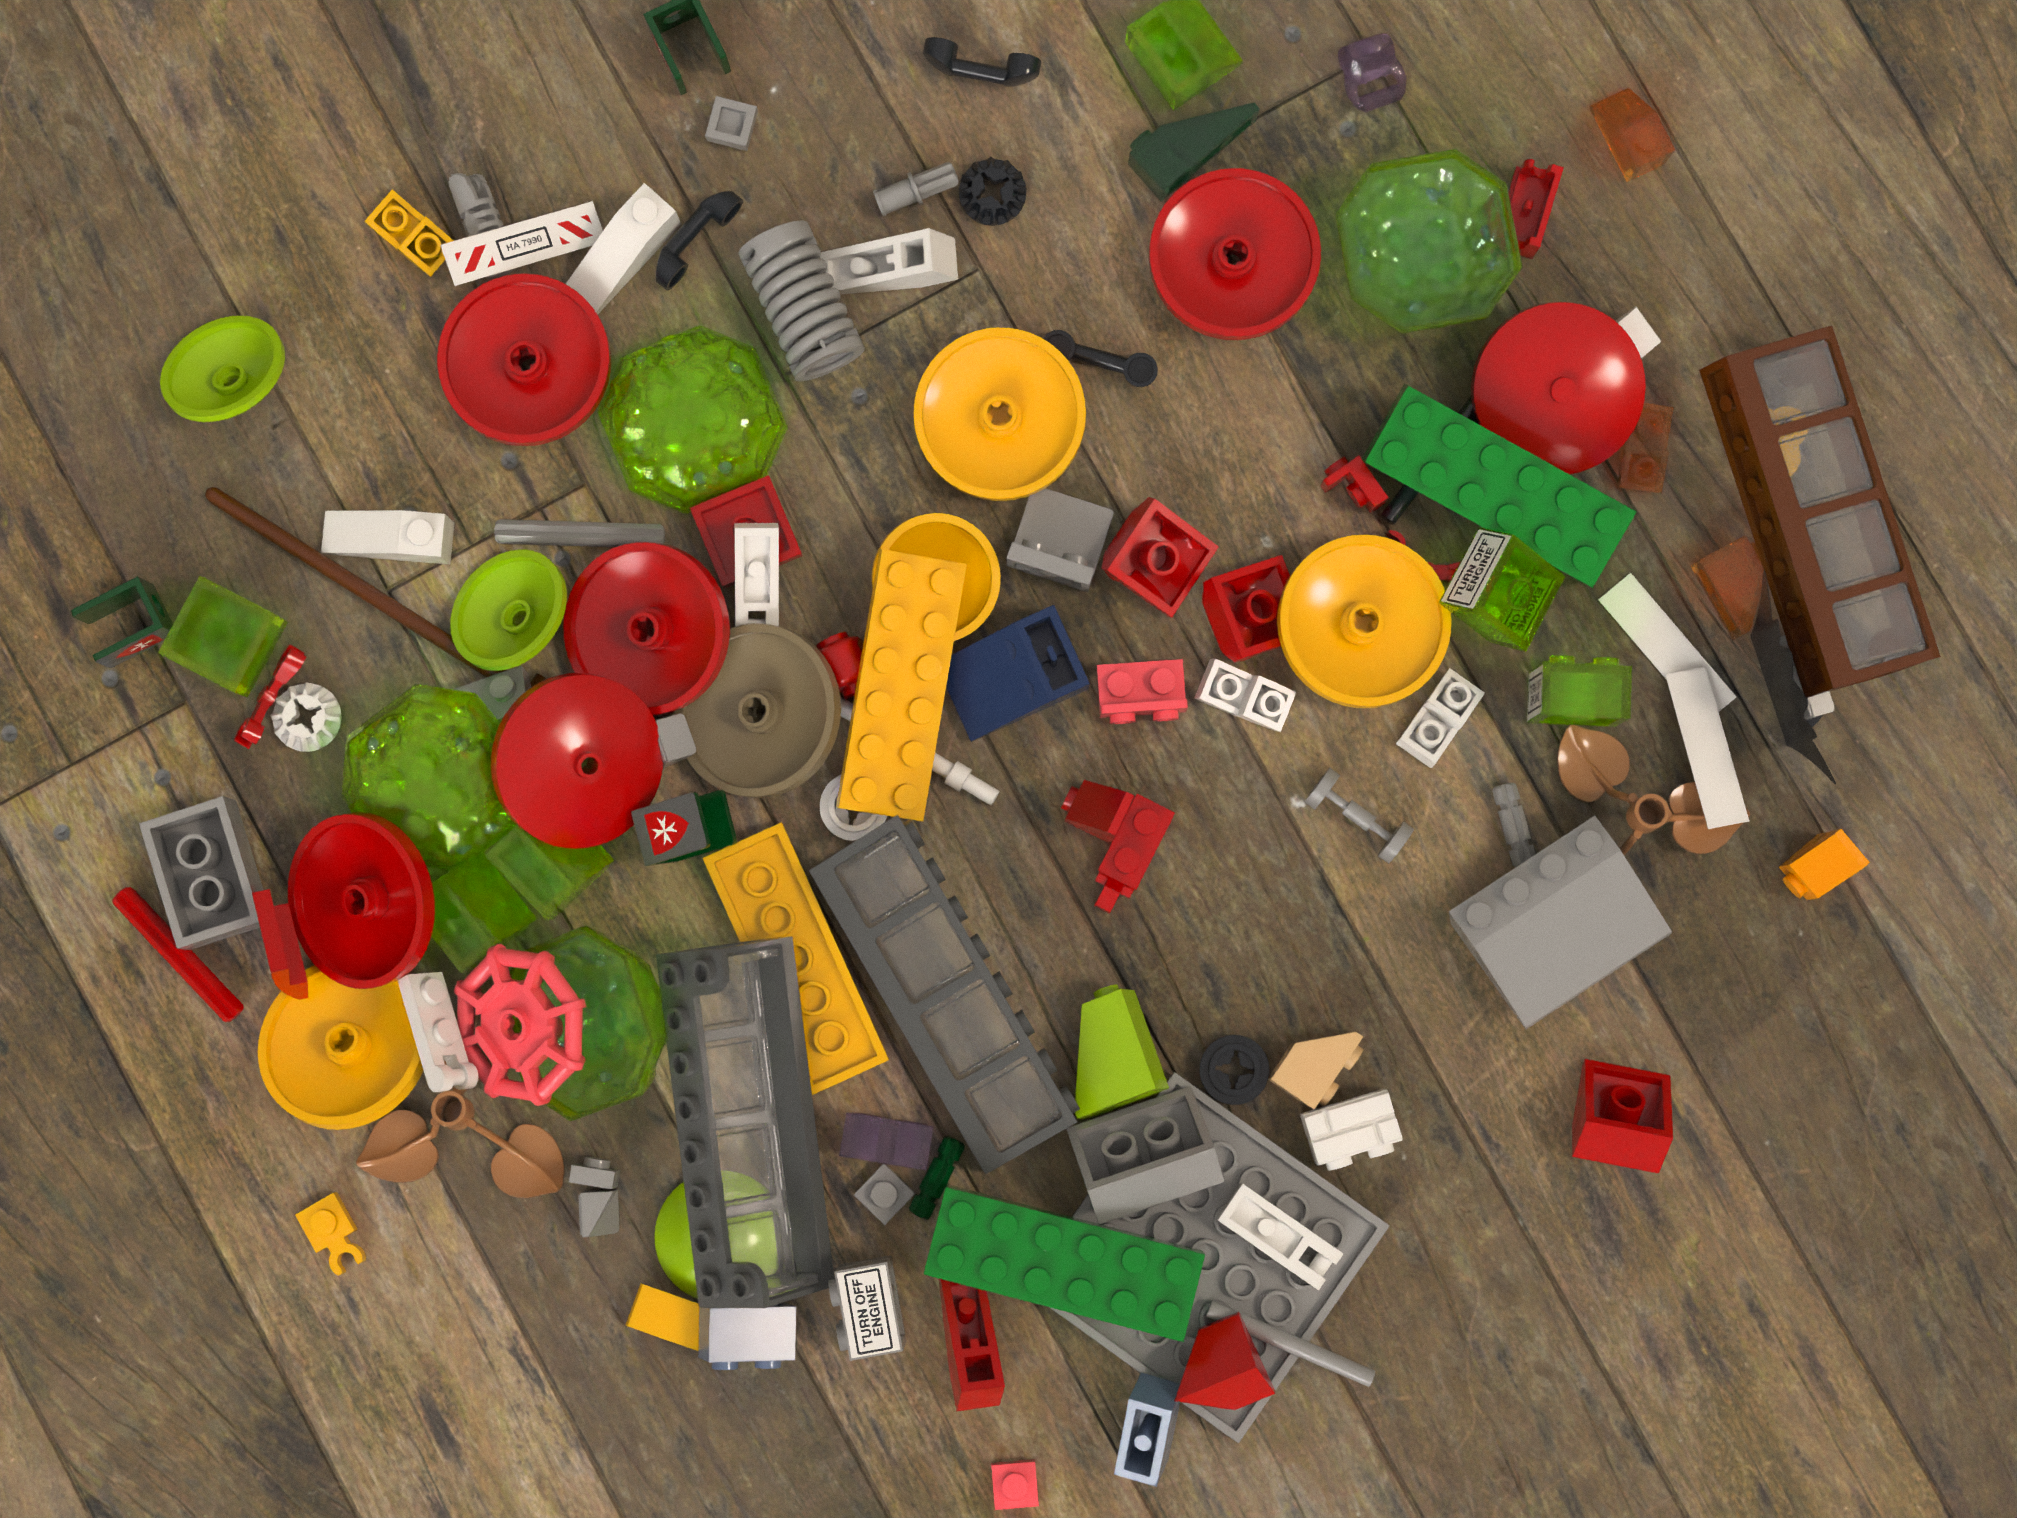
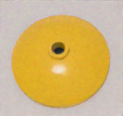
(957, 541)

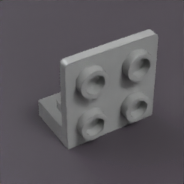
(1060, 538)

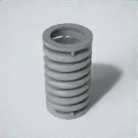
(806, 299)

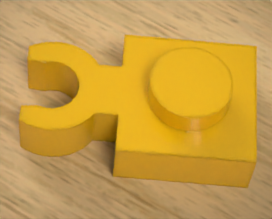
(328, 1225)

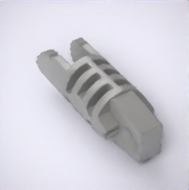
(475, 206)

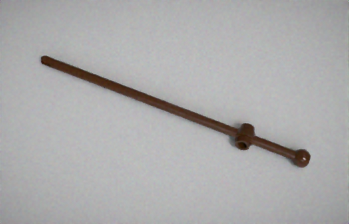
(343, 577)

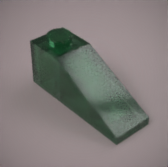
(1183, 147)

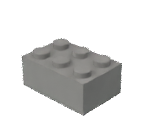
(204, 872)

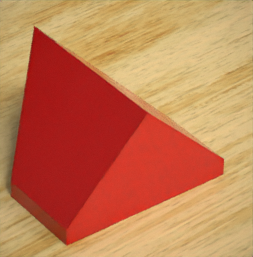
(1224, 1367)

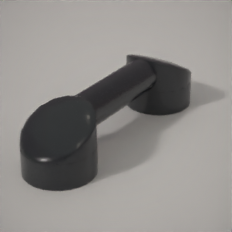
(1019, 69)
(721, 208)
(1138, 369)

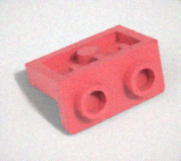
(1141, 690)

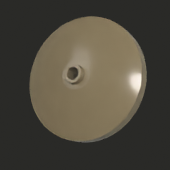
(774, 751)

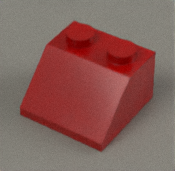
(1622, 1116)

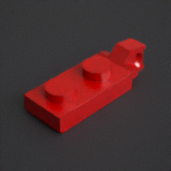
(1131, 850)

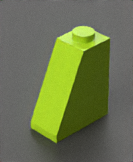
(1115, 1054)

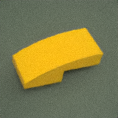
(409, 232)
(665, 1316)

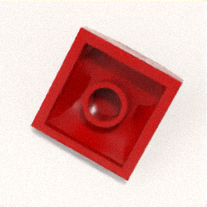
(1158, 556)
(1245, 608)

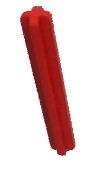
(184, 961)

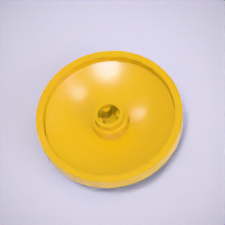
(1000, 414)
(1363, 621)
(338, 1053)

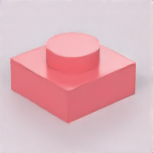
(1014, 1484)

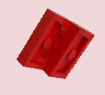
(281, 945)

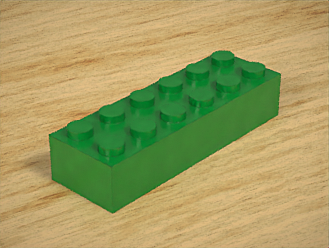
(1498, 484)
(1064, 1263)

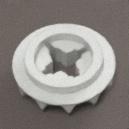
(325, 722)
(838, 819)

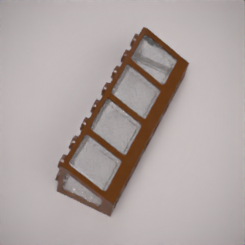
(1819, 512)

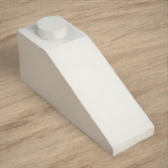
(624, 247)
(894, 263)
(389, 535)

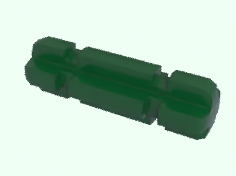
(936, 1177)

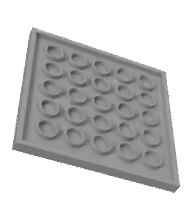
(1233, 1267)

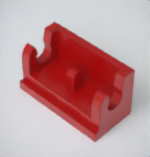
(1531, 202)

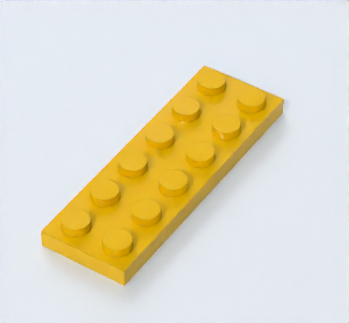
(901, 685)
(772, 898)

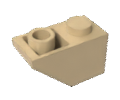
(1312, 1065)

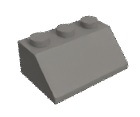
(1145, 1155)

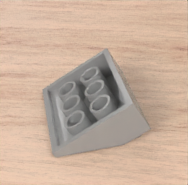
(1559, 922)

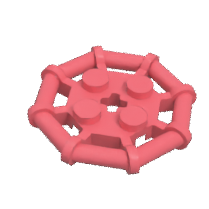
(538, 1019)

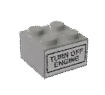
(868, 1307)

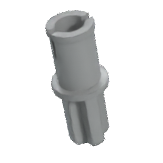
(916, 188)

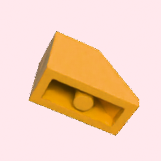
(1822, 865)

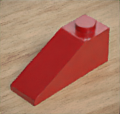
(1097, 809)
(971, 1347)

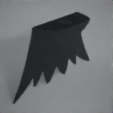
(1785, 694)

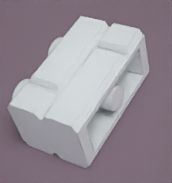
(1351, 1128)

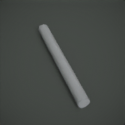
(1297, 1346)

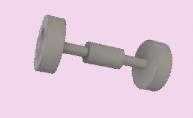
(1359, 816)

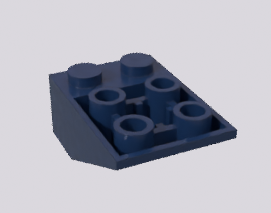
(1014, 673)

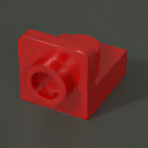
(1363, 486)

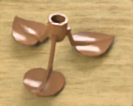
(1596, 761)
(403, 1148)

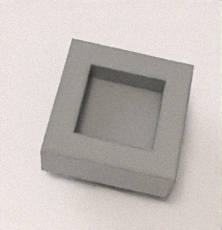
(731, 123)
(595, 1173)
(884, 1193)

